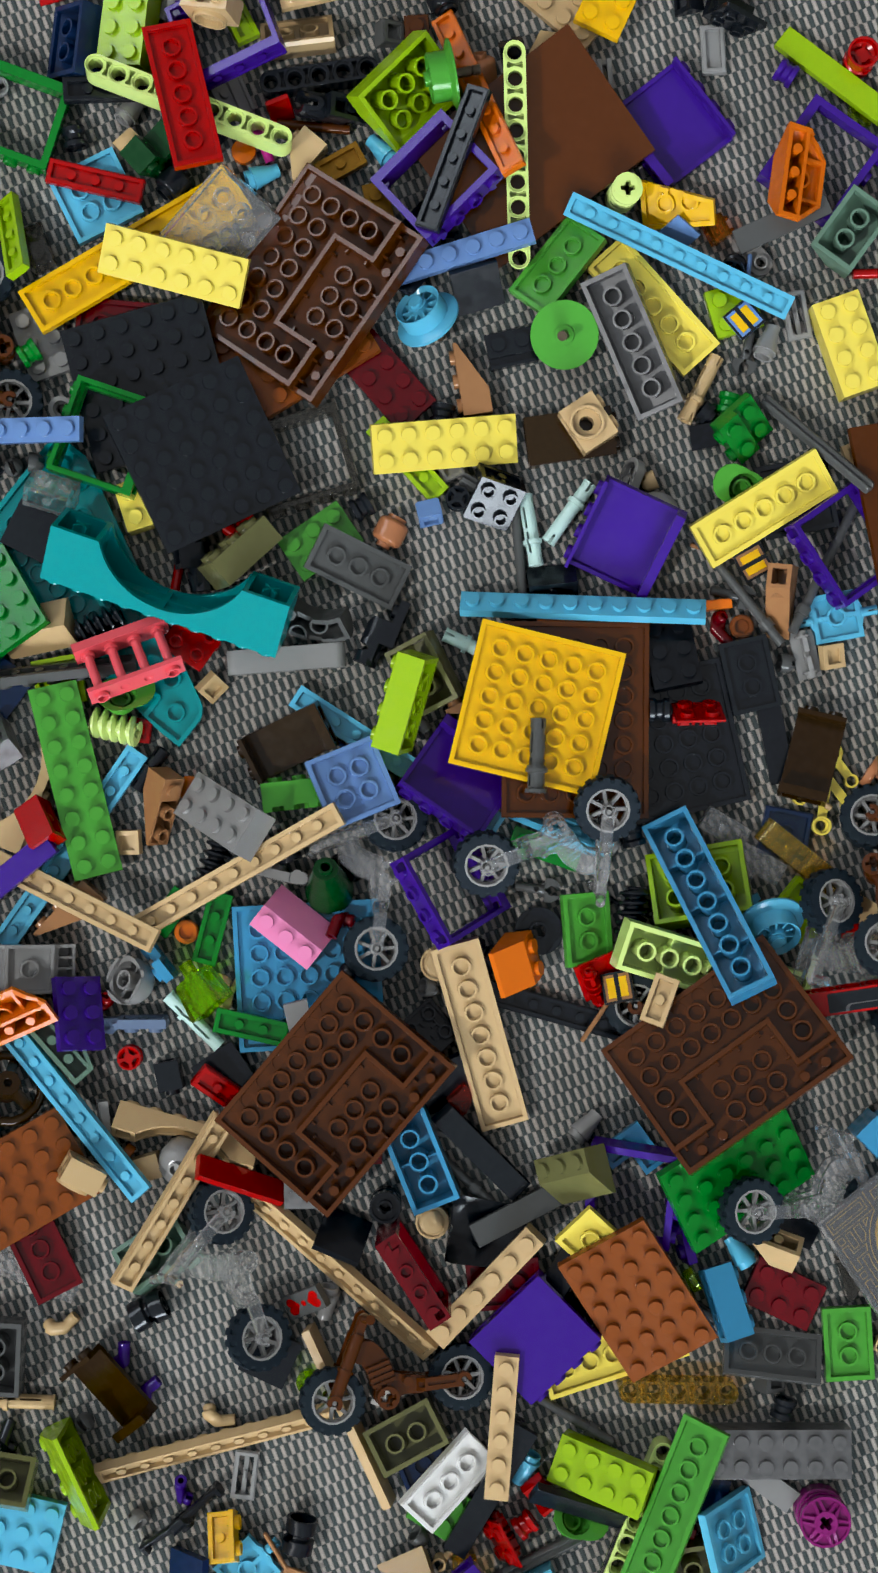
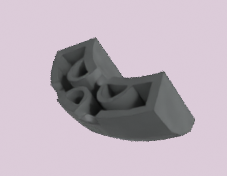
(320, 623)

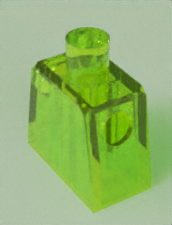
(201, 991)

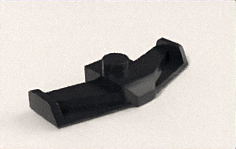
(184, 1520)

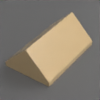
(304, 36)
(55, 636)

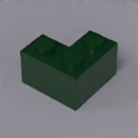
(150, 153)

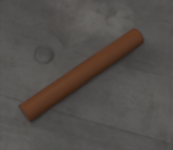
(316, 126)

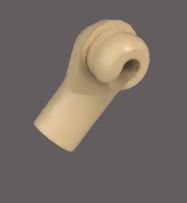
(63, 1327)
(215, 1418)

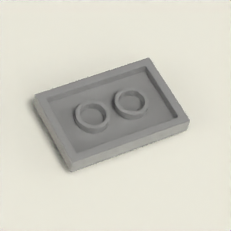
(50, 345)

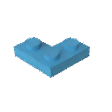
(162, 966)
(633, 1133)

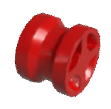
(125, 1058)
(524, 1524)

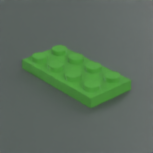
(557, 265)

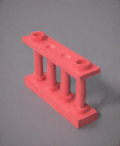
(120, 638)

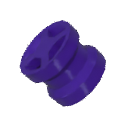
(786, 73)

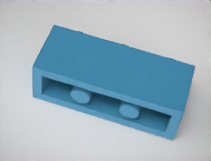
(727, 1302)

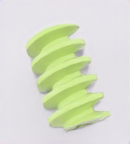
(624, 192)
(115, 729)

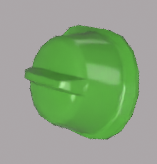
(733, 480)
(128, 701)
(578, 1527)

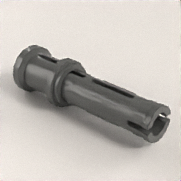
(536, 768)

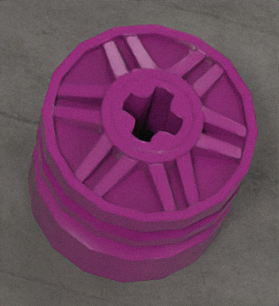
(822, 1501)

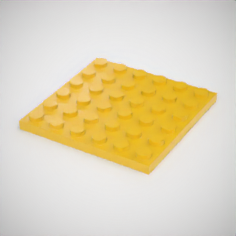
(529, 676)

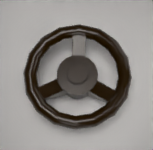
(12, 1091)

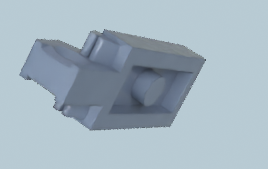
(132, 1023)

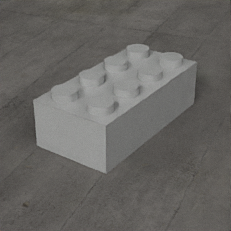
(224, 816)

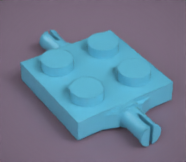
(836, 625)
(255, 1558)

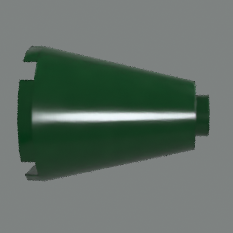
(329, 887)

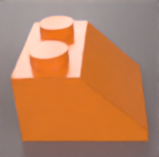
(516, 962)

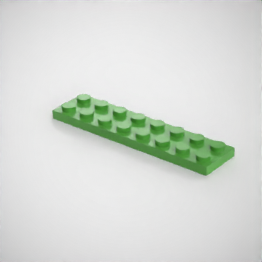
(75, 780)
(677, 1497)

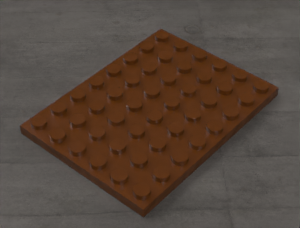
(628, 733)

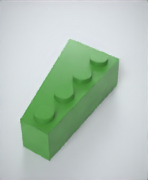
(288, 795)

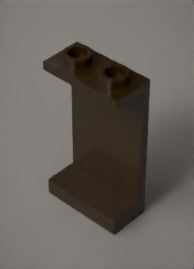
(550, 442)
(287, 742)
(812, 756)
(112, 1388)

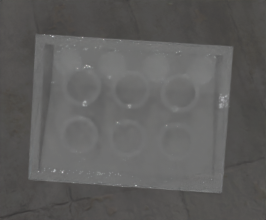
(223, 215)

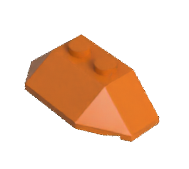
(797, 174)
(22, 1014)

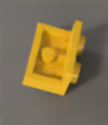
(224, 1537)

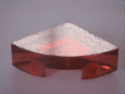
(461, 1098)

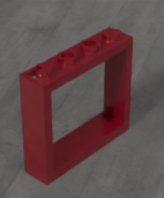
(413, 1272)

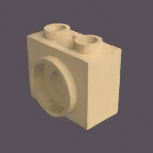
(214, 13)
(589, 408)
(81, 1174)

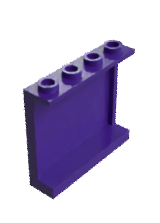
(678, 123)
(625, 536)
(452, 793)
(541, 1330)

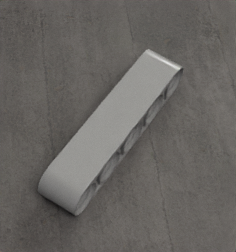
(287, 659)

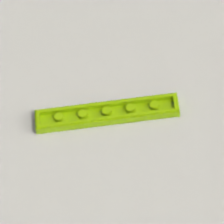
(829, 73)

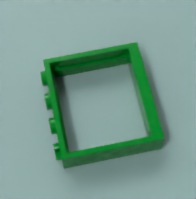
(45, 85)
(73, 408)

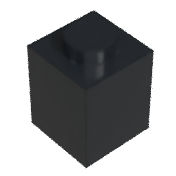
(169, 1075)

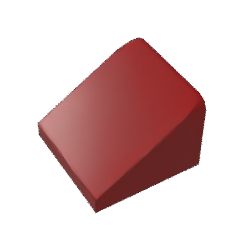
(279, 108)

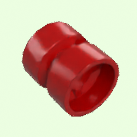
(861, 56)

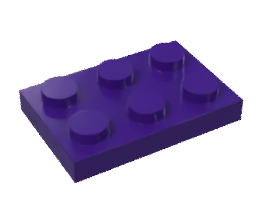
(80, 1013)

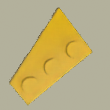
(664, 203)

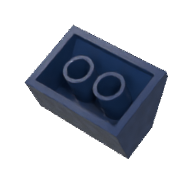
(73, 39)

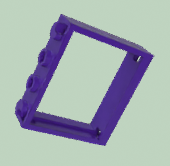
(245, 59)
(848, 125)
(411, 152)
(811, 558)
(422, 903)
(647, 1152)

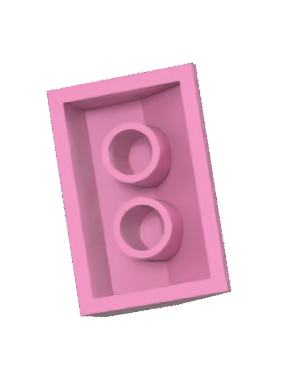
(292, 926)

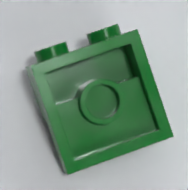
(741, 429)

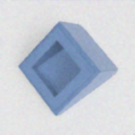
(429, 512)

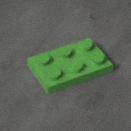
(300, 541)
(584, 928)
(847, 1343)

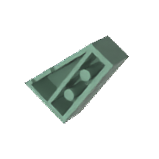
(73, 1063)

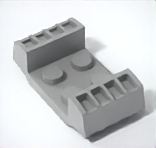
(33, 965)

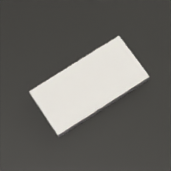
(446, 1481)

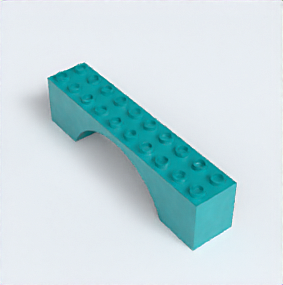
(89, 560)

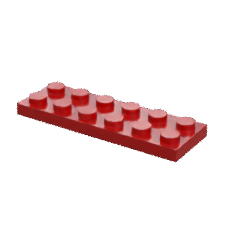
(182, 94)

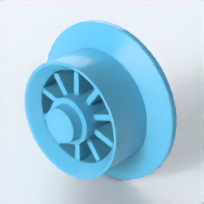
(425, 316)
(778, 921)

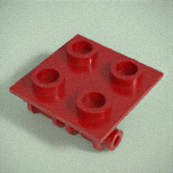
(193, 647)
(707, 711)
(589, 977)
(505, 1544)

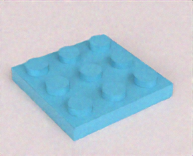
(90, 213)
(732, 1533)
(32, 1537)

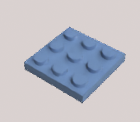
(353, 780)

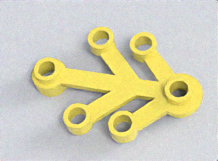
(838, 793)

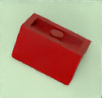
(39, 822)

